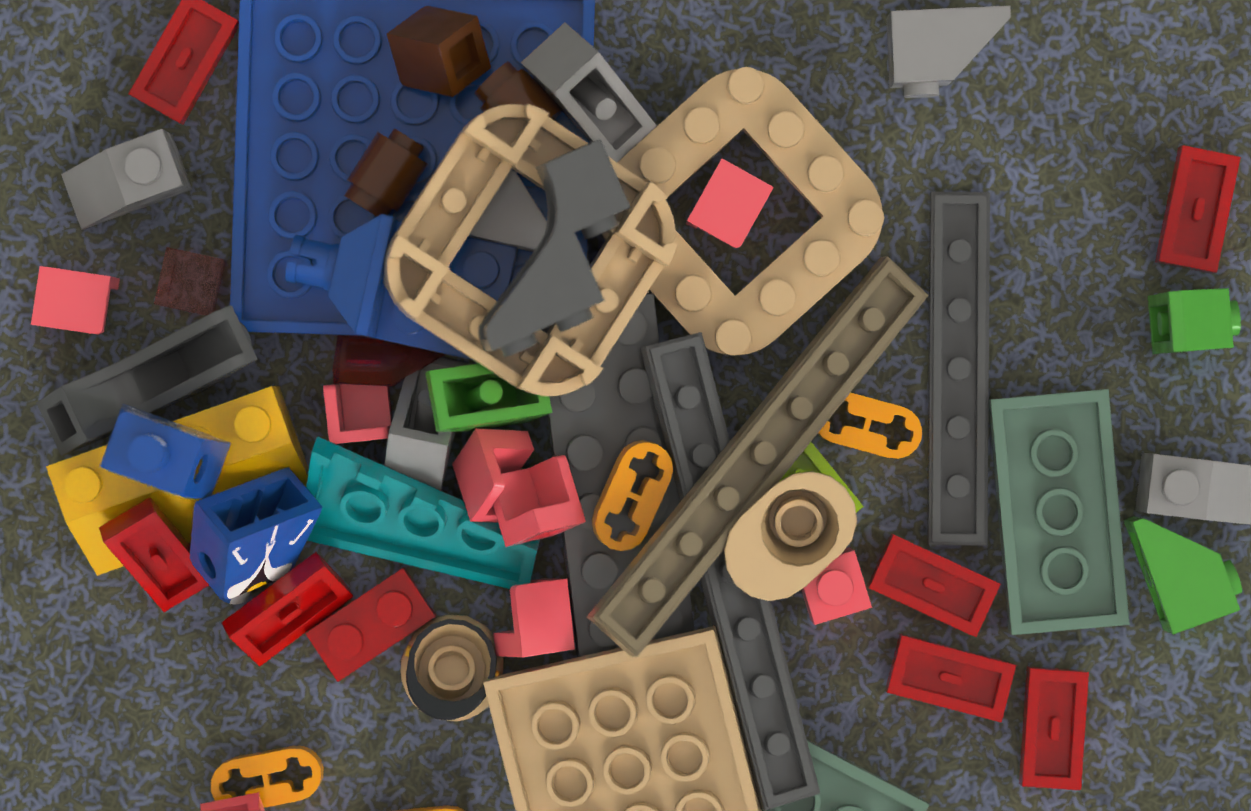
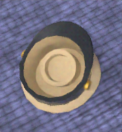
(447, 667)

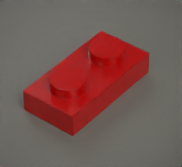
(184, 59)
(1197, 209)
(153, 554)
(933, 585)
(287, 609)
(370, 624)
(950, 678)
(1054, 728)

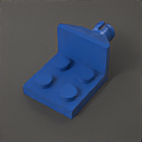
(356, 284)

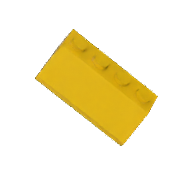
(260, 444)

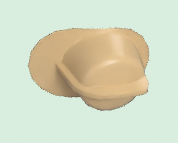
(790, 535)

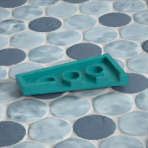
(407, 521)

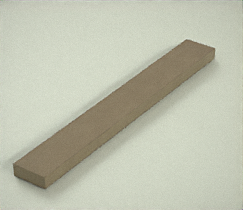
(757, 456)

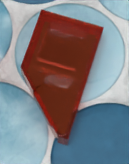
(376, 361)

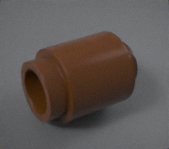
(515, 87)
(386, 173)

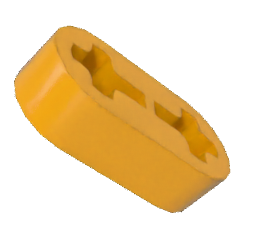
(872, 442)
(645, 500)
(264, 764)

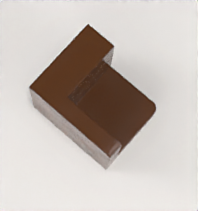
(439, 50)

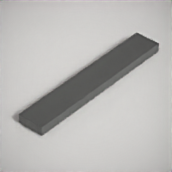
(958, 368)

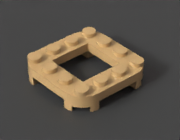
(808, 160)
(451, 206)

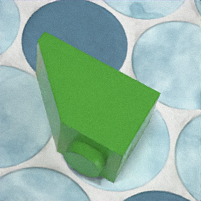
(1193, 320)
(479, 399)
(1183, 577)

